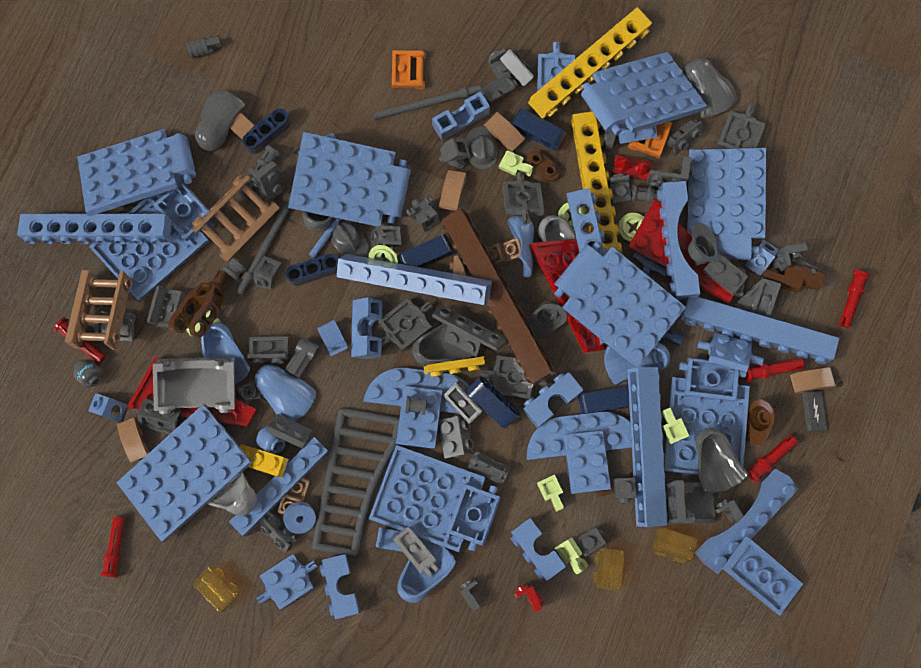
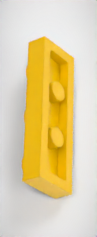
(454, 366)
(265, 461)

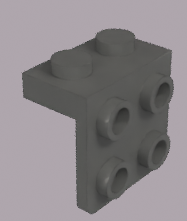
(684, 172)

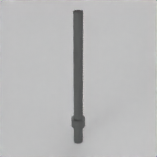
(461, 93)
(248, 276)

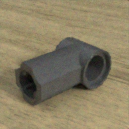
(304, 353)

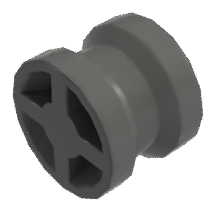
(234, 269)

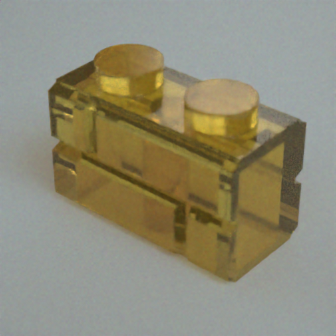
(673, 544)
(609, 569)
(216, 589)

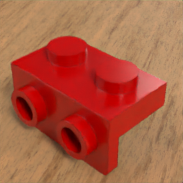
(534, 597)

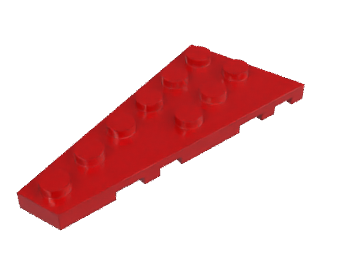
(650, 244)
(554, 259)
(240, 416)

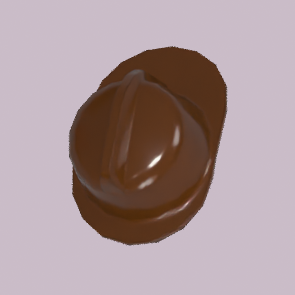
(760, 421)

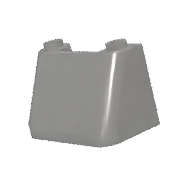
(194, 383)

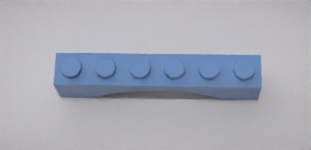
(683, 279)
(278, 487)
(772, 496)

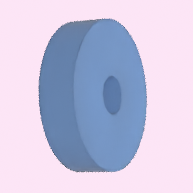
(303, 524)

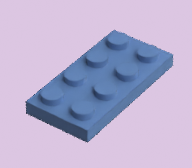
(762, 576)

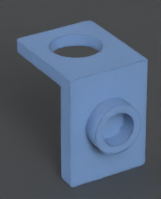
(761, 261)
(332, 337)
(103, 405)
(385, 539)

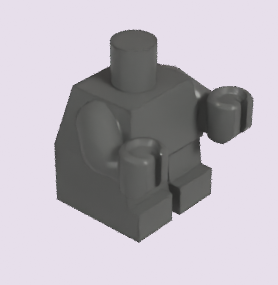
(454, 152)
(424, 213)

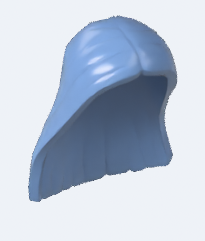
(525, 233)
(220, 344)
(617, 365)
(284, 391)
(414, 585)

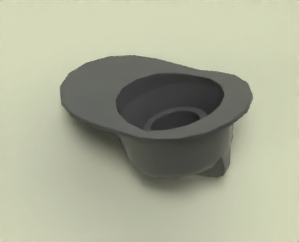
(482, 148)
(349, 240)
(703, 246)
(547, 318)

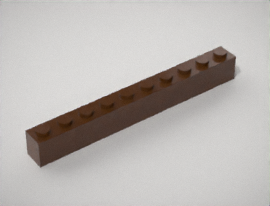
(502, 301)

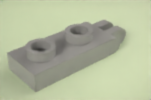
(415, 551)

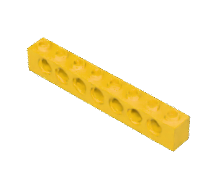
(635, 21)
(588, 122)

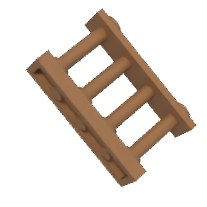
(253, 223)
(82, 305)

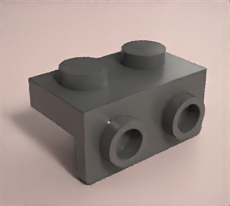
(267, 181)
(726, 274)
(163, 306)
(268, 349)
(290, 431)
(455, 437)

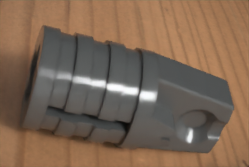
(203, 46)

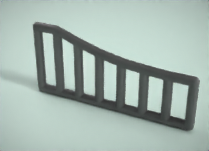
(372, 476)

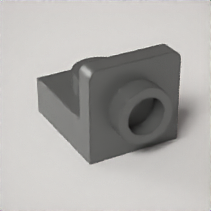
(496, 64)
(609, 139)
(620, 188)
(386, 235)
(266, 272)
(733, 512)
(591, 541)
(471, 598)

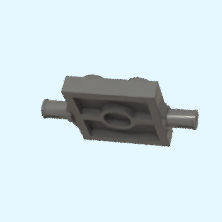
(741, 130)
(523, 198)
(405, 324)
(509, 378)

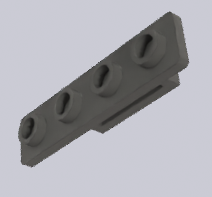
(466, 333)

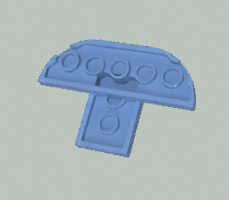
(398, 383)
(584, 444)

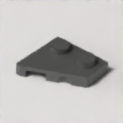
(760, 297)

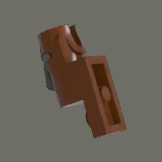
(796, 276)

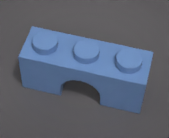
(450, 123)
(364, 314)
(564, 387)
(546, 565)
(342, 604)

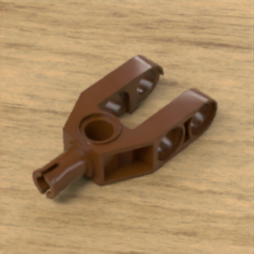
(202, 297)

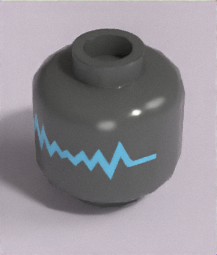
(87, 373)

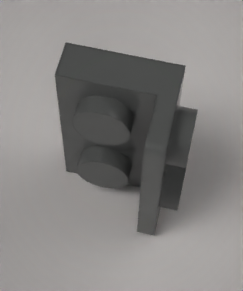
(787, 255)
(127, 327)
(154, 420)

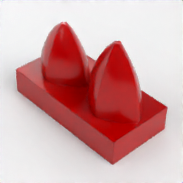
(633, 167)

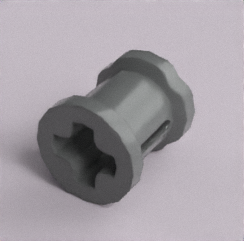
(416, 405)

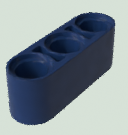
(269, 122)
(538, 129)
(427, 252)
(303, 268)
(604, 400)
(493, 402)

